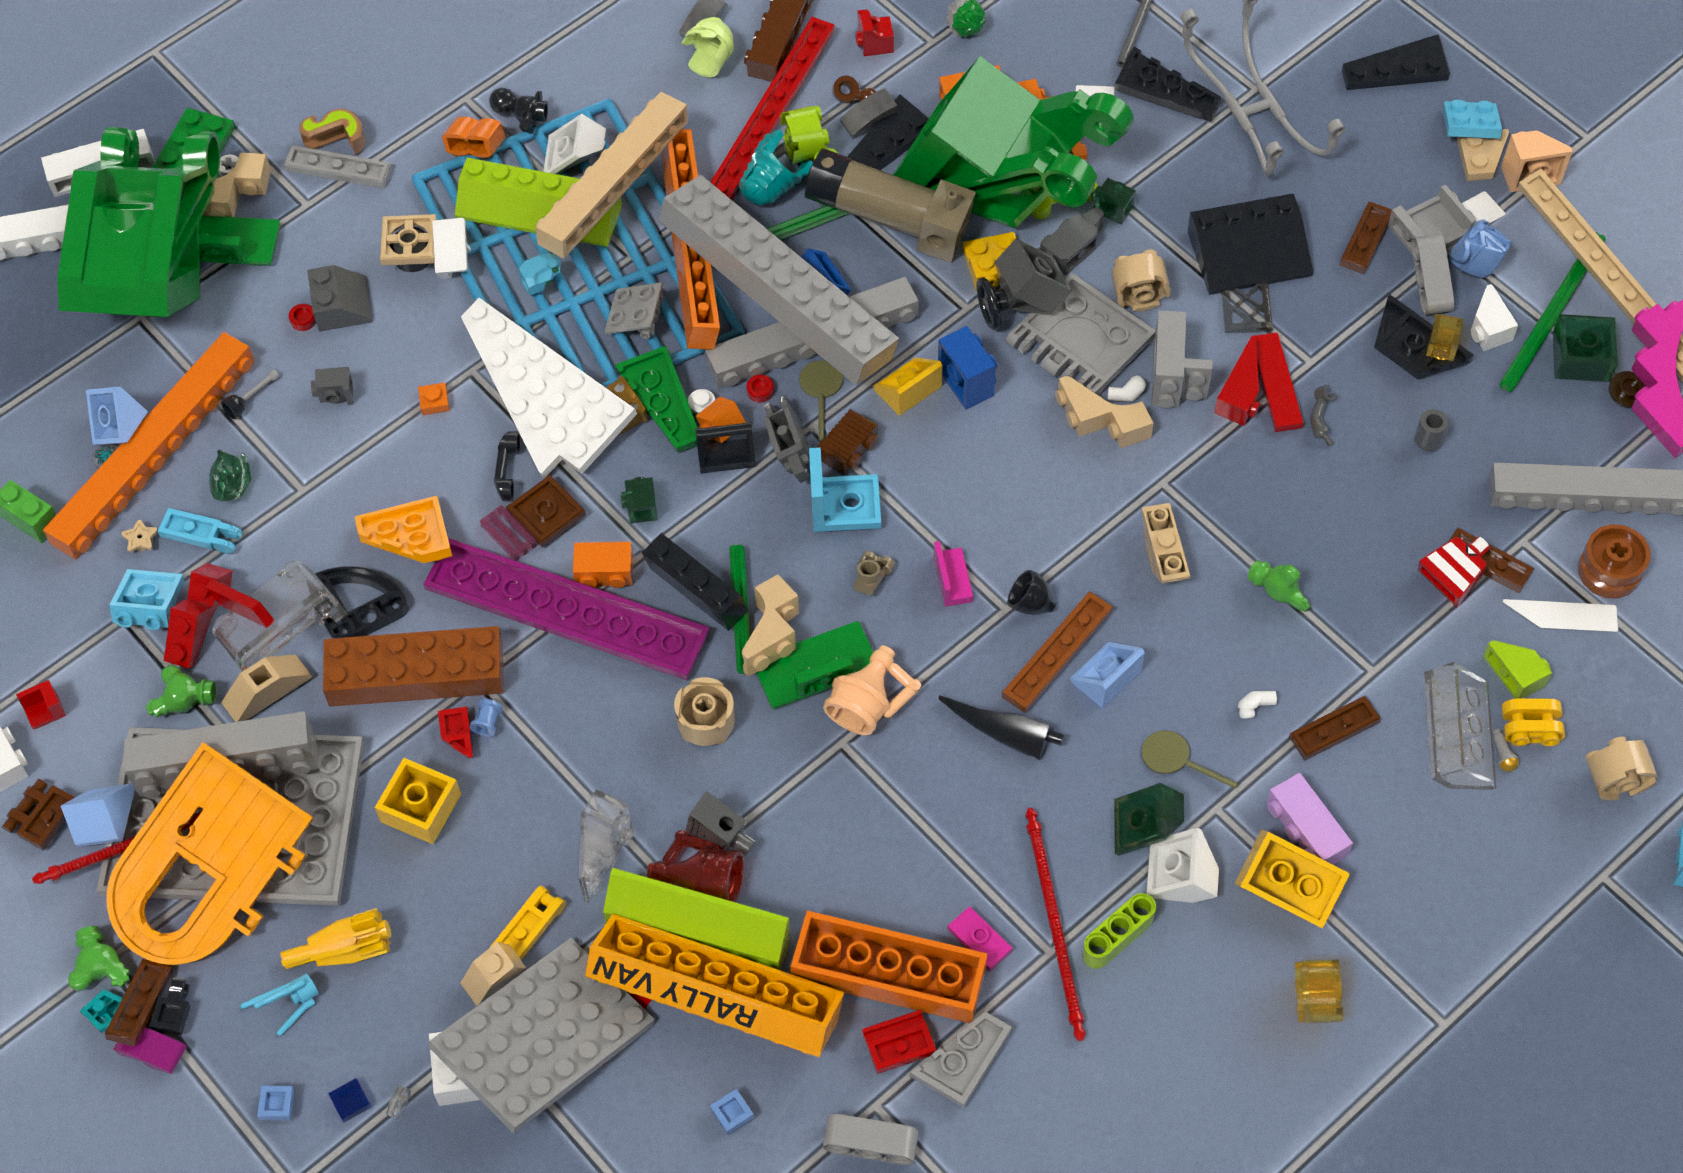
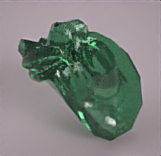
(229, 476)

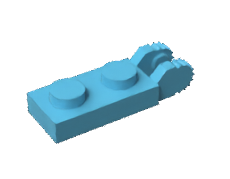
(198, 530)

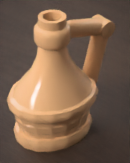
(860, 697)

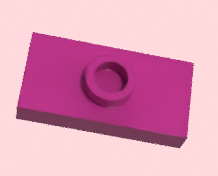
(979, 936)

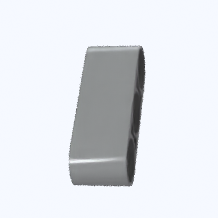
(1432, 274)
(870, 1139)

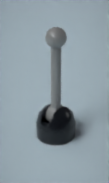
(235, 405)

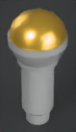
(1507, 759)

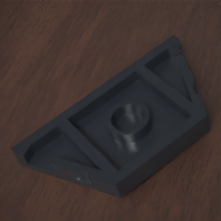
(1405, 340)

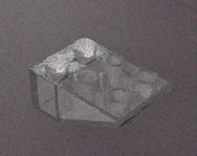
(603, 832)

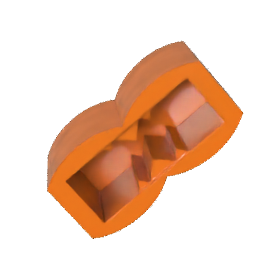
(473, 137)

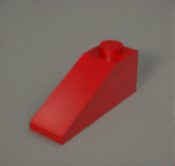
(1240, 393)

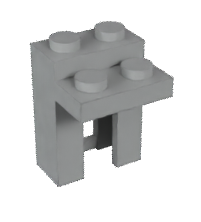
(1173, 373)

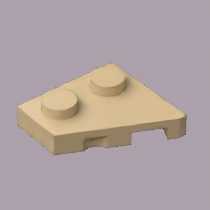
(1481, 155)

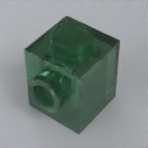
(1114, 200)
(640, 500)

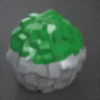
(965, 17)

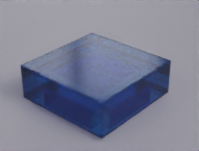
(349, 1100)

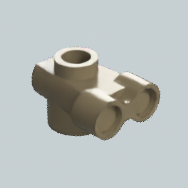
(871, 571)

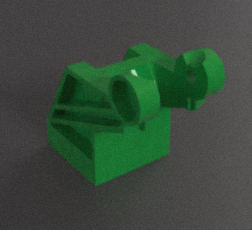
(1012, 144)
(136, 229)

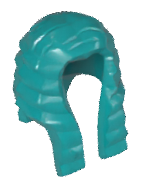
(766, 175)

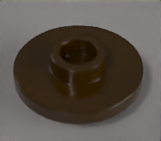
(1624, 388)

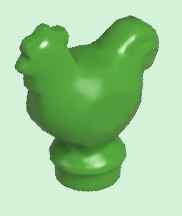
(1279, 583)
(181, 693)
(95, 961)

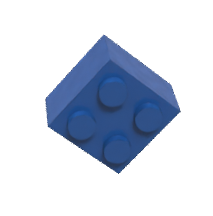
(967, 367)

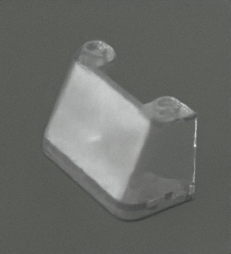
(294, 601)

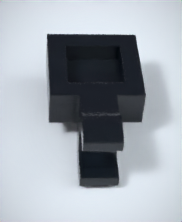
(172, 1012)

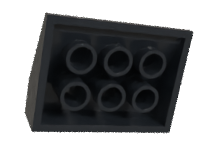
(1250, 243)

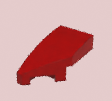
(455, 730)

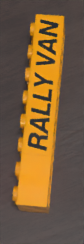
(714, 984)

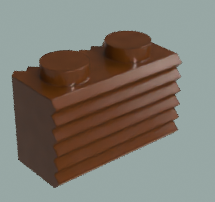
(848, 442)

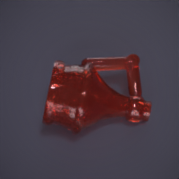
(707, 871)

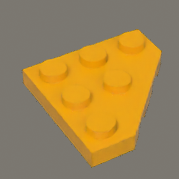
(407, 530)

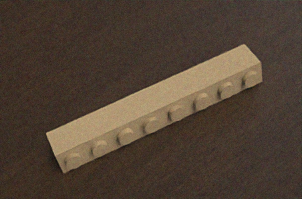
(611, 175)

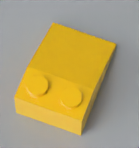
(1292, 878)

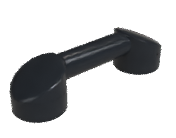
(508, 444)

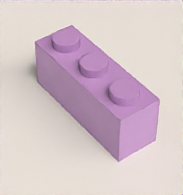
(1308, 820)

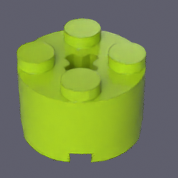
(803, 133)

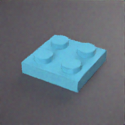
(1472, 119)

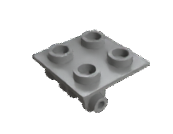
(635, 309)

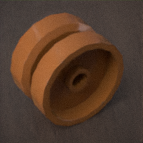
(1614, 561)

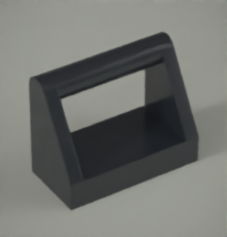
(725, 455)

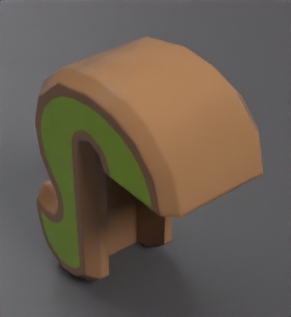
(333, 127)

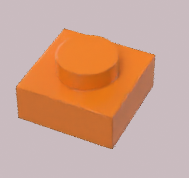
(433, 398)

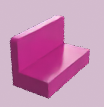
(952, 575)

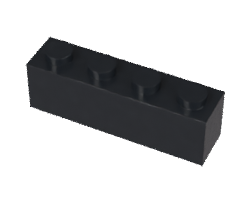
(695, 581)

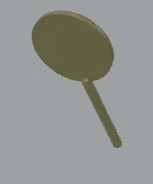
(820, 381)
(1169, 752)

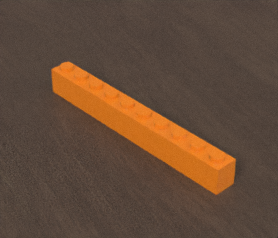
(693, 271)
(149, 446)

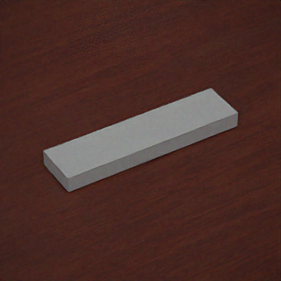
(338, 166)

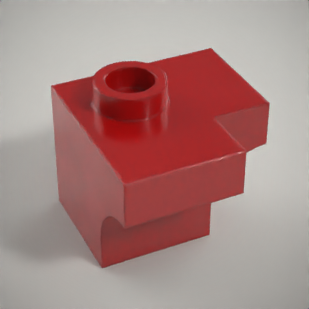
(874, 34)

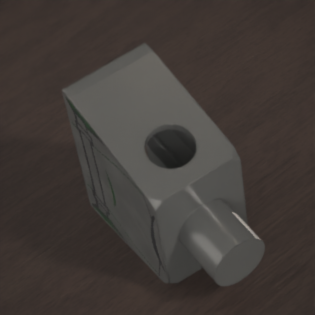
(718, 824)

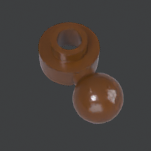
(854, 91)

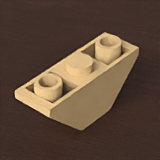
(1164, 544)
(263, 685)

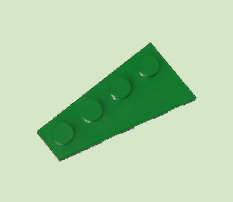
(661, 393)

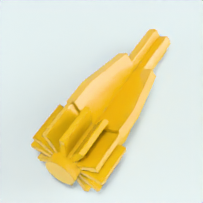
(343, 942)

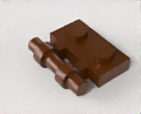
(45, 818)

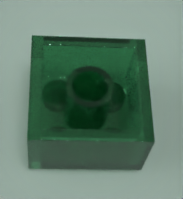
(1585, 347)

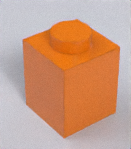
(720, 413)

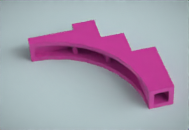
(1660, 402)

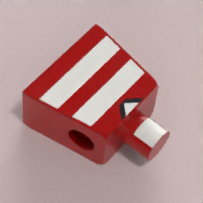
(1455, 567)

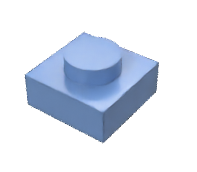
(276, 1103)
(732, 1111)

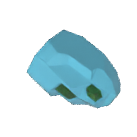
(539, 272)

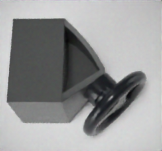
(1027, 281)

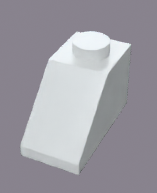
(1493, 321)

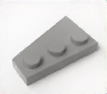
(964, 1060)

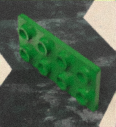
(237, 240)
(815, 665)

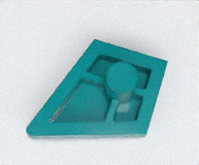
(101, 1009)

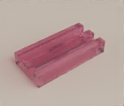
(520, 548)

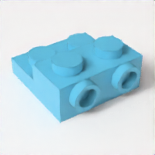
(145, 598)

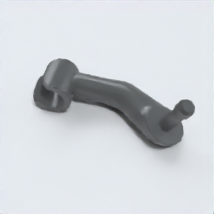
(1317, 423)

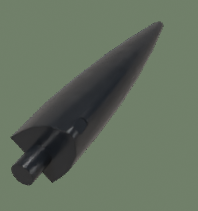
(1011, 730)

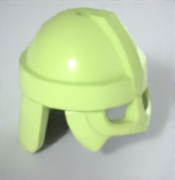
(712, 44)

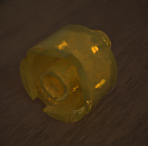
(1318, 991)

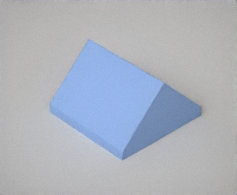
(113, 415)
(1109, 672)
(99, 814)

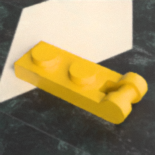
(531, 922)

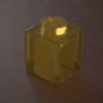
(1444, 337)

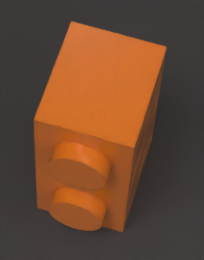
(603, 564)

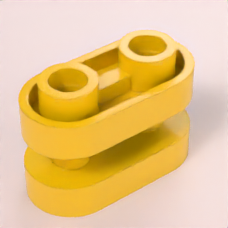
(1533, 721)

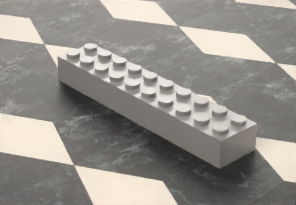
(778, 279)

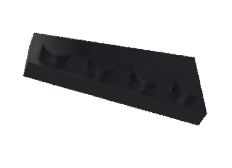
(1406, 64)
(1167, 88)
(890, 136)

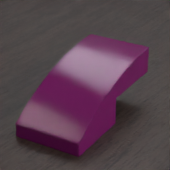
(154, 1050)

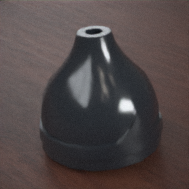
(1030, 594)

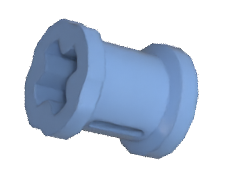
(486, 717)

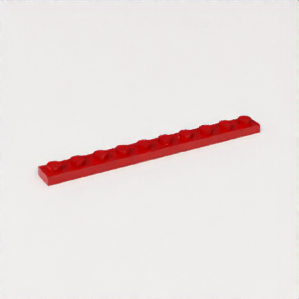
(774, 102)

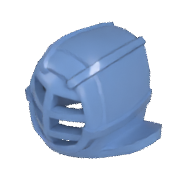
(1480, 250)

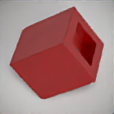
(41, 704)

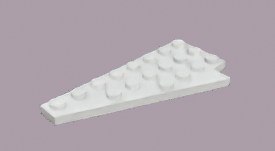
(549, 399)

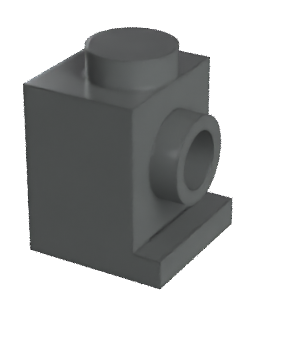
(333, 385)

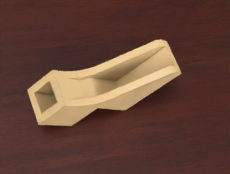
(247, 177)
(1092, 413)
(772, 635)

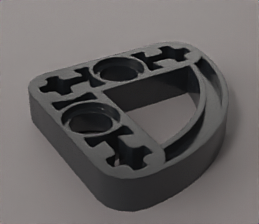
(352, 621)

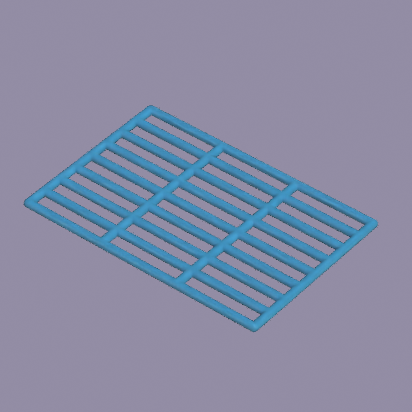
(595, 291)

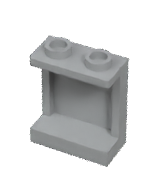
(1435, 216)

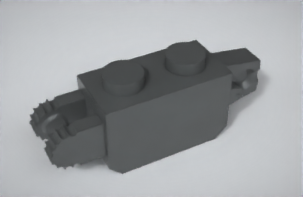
(1074, 239)
(788, 438)

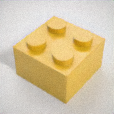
(418, 801)

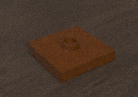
(546, 510)

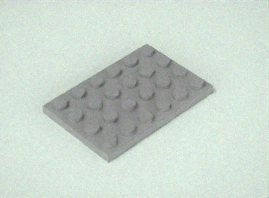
(540, 1036)

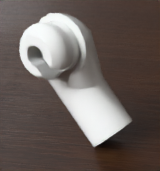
(1129, 392)
(1255, 699)

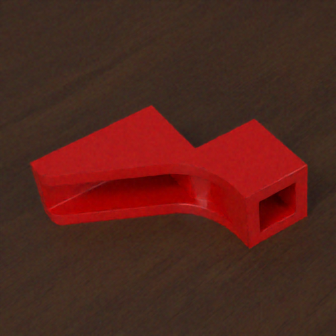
(192, 616)

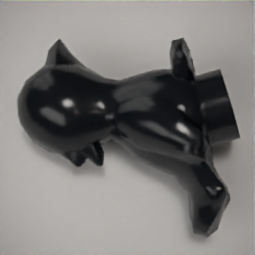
(525, 108)

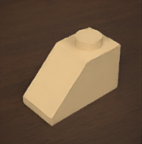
(492, 972)

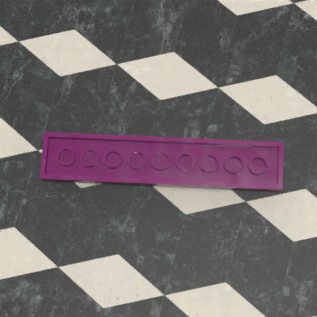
(568, 609)

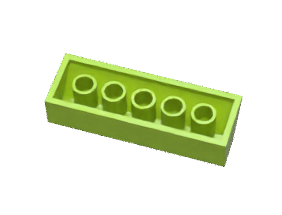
(519, 198)
(699, 917)

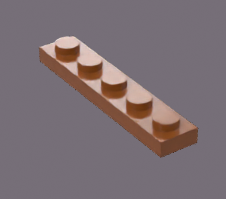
(1057, 652)

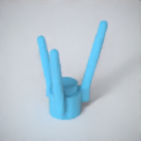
(299, 990)

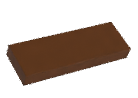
(1366, 238)
(1500, 565)
(1334, 728)
(138, 1002)

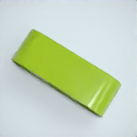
(1113, 943)

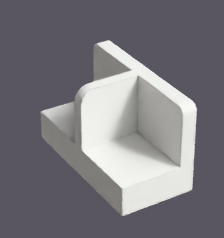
(450, 247)

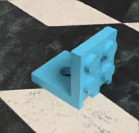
(832, 492)

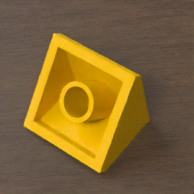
(910, 384)

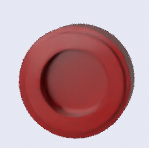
(302, 317)
(760, 388)

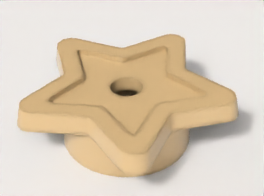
(143, 543)

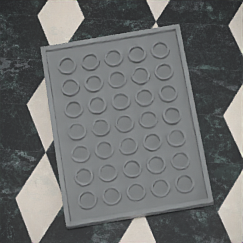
(323, 793)

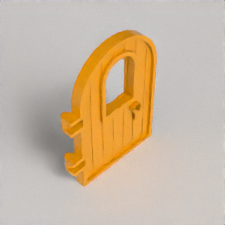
(231, 840)

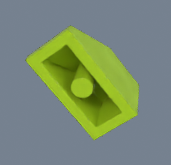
(1518, 668)

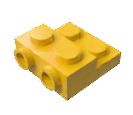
(983, 253)

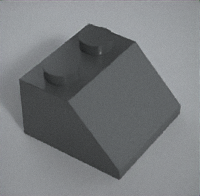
(338, 297)

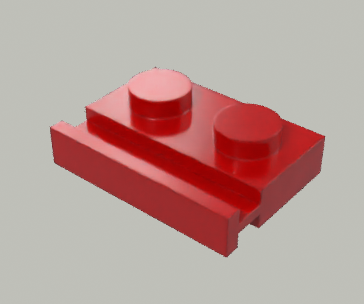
(898, 1041)

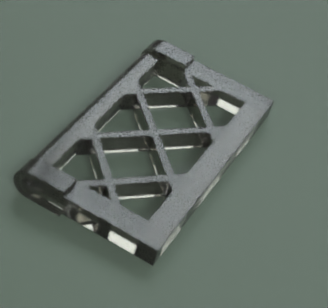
(1248, 324)

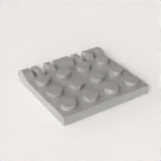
(1083, 332)

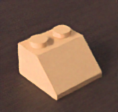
(1534, 151)

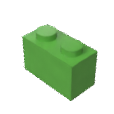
(25, 510)

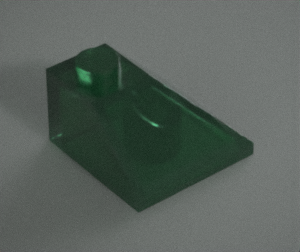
(1146, 817)

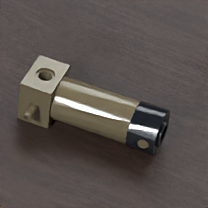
(931, 215)

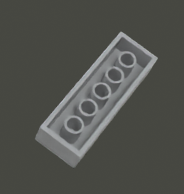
(259, 746)

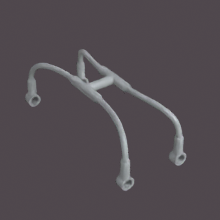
(1273, 149)

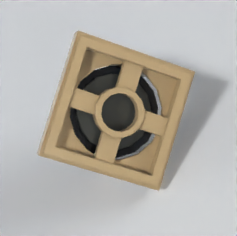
(409, 247)

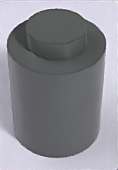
(1431, 430)

